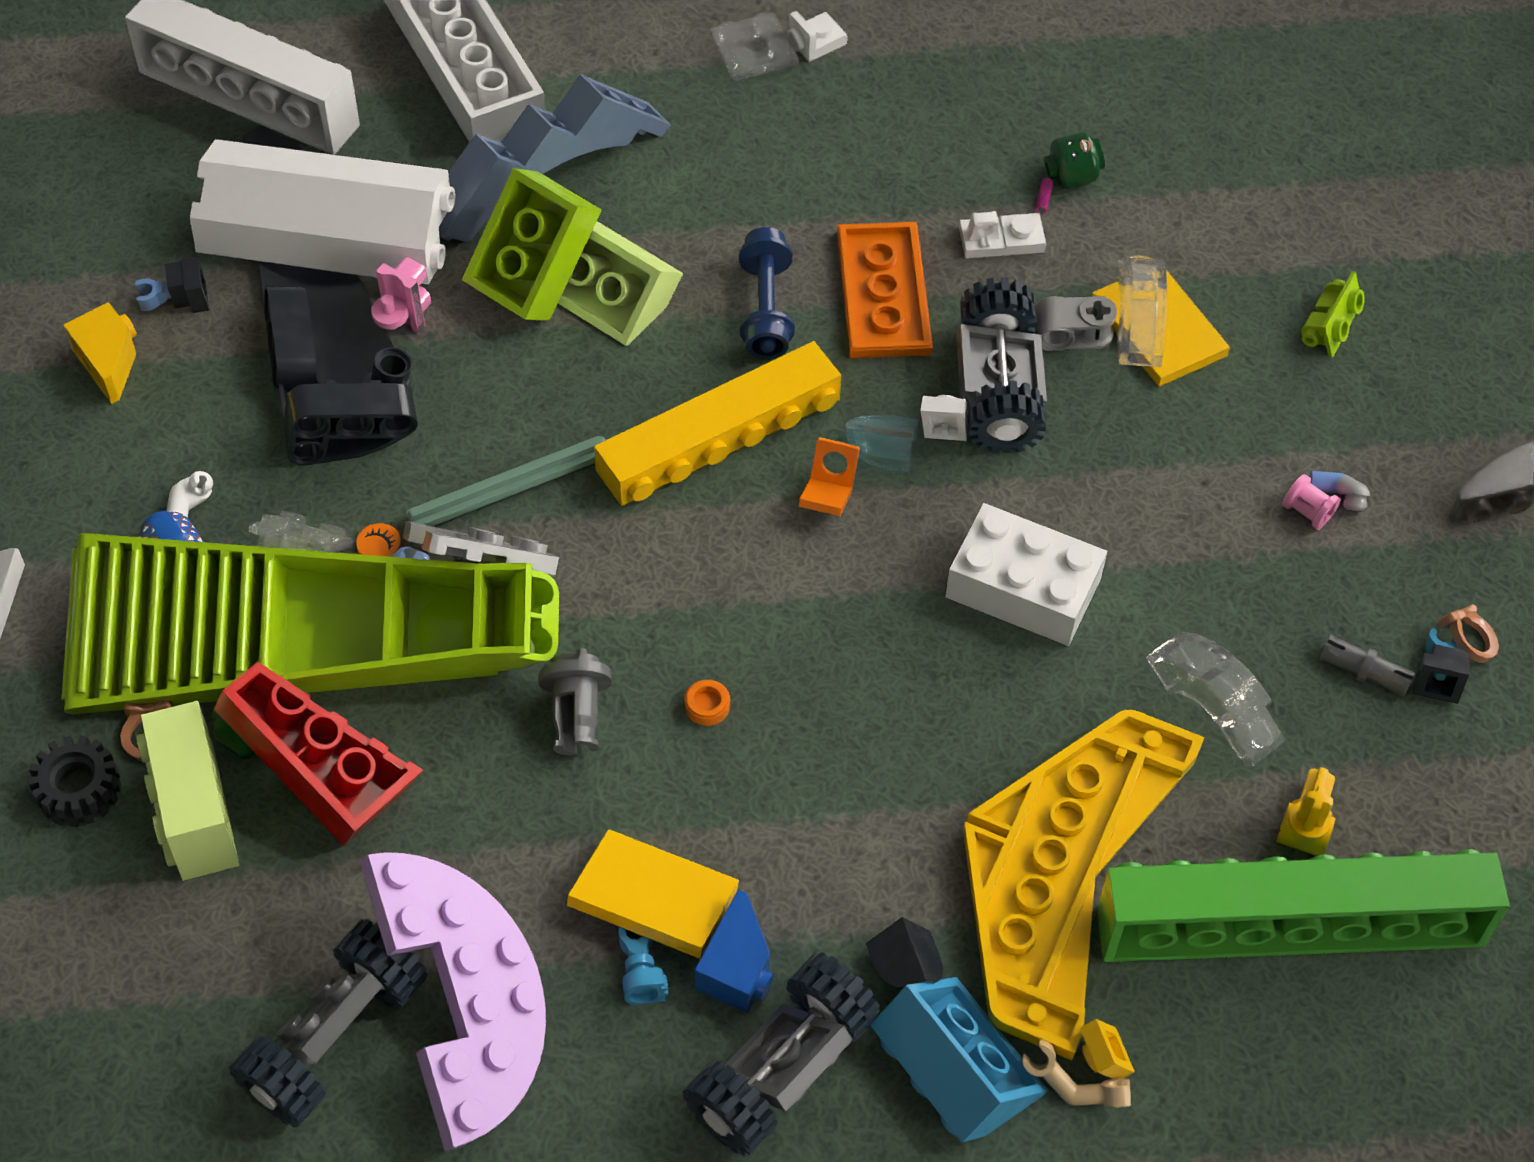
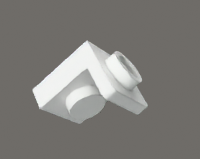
(815, 35)
(944, 417)

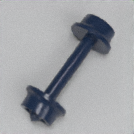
(767, 330)

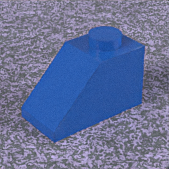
(736, 959)

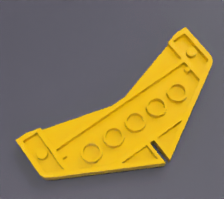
(1037, 864)

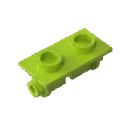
(1334, 314)

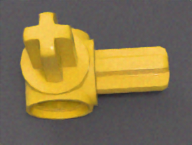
(1309, 819)

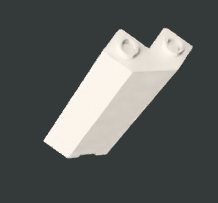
(319, 209)

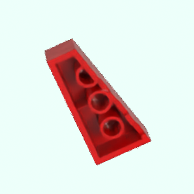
(314, 752)

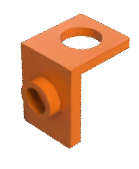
(828, 490)

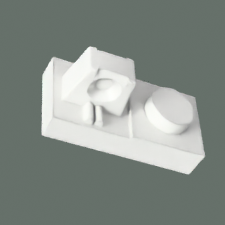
(1004, 235)

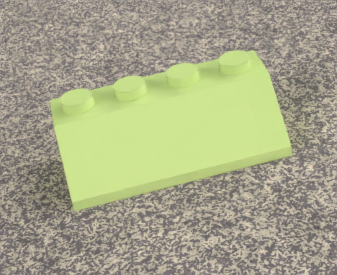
(618, 285)

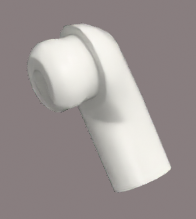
(190, 492)

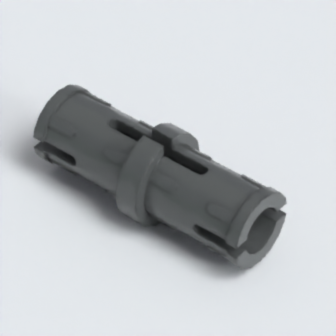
(1367, 665)

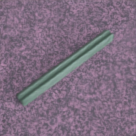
(505, 484)

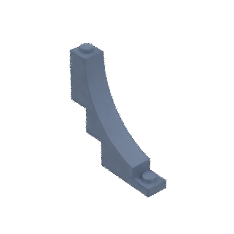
(584, 121)

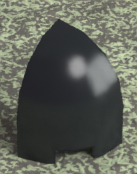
(906, 954)

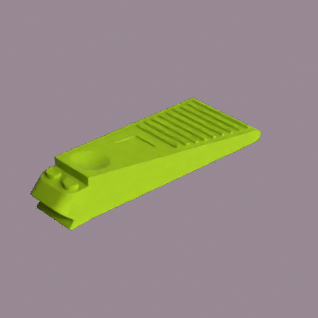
(194, 616)

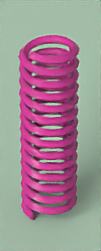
(1039, 204)

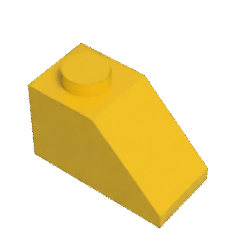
(104, 347)

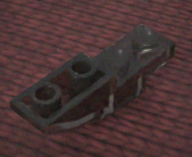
(1498, 487)

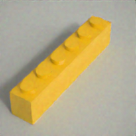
(717, 423)

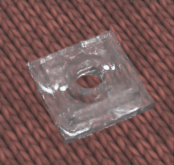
(760, 32)
(290, 532)

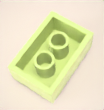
(186, 791)

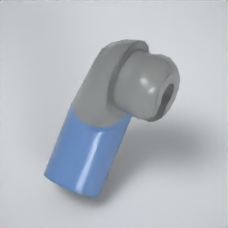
(1342, 484)

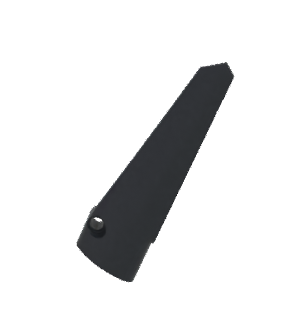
(334, 367)

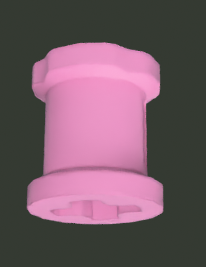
(1311, 502)

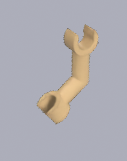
(1109, 1093)

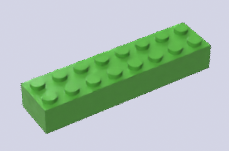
(1300, 906)

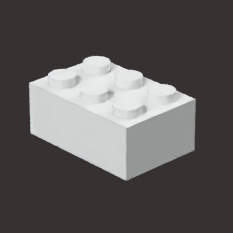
(1025, 574)

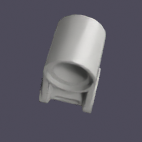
(1071, 322)

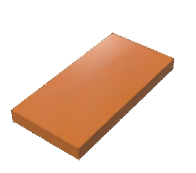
(884, 290)

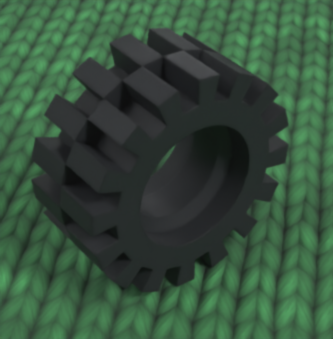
(81, 803)

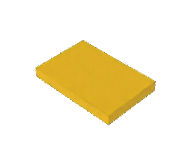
(1188, 339)
(653, 893)

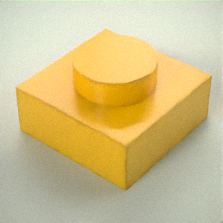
(1105, 1050)

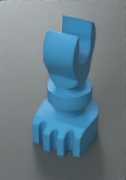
(642, 980)

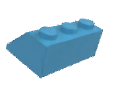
(956, 1057)

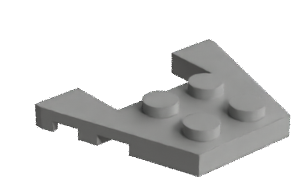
(481, 545)

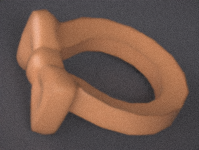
(1470, 616)
(133, 713)

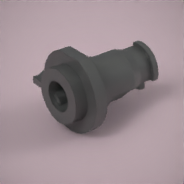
(574, 686)

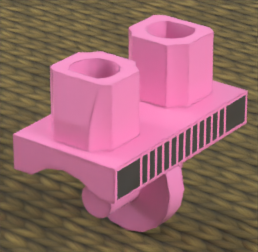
(401, 296)

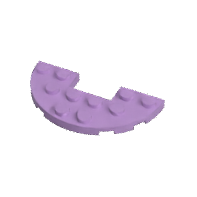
(486, 981)

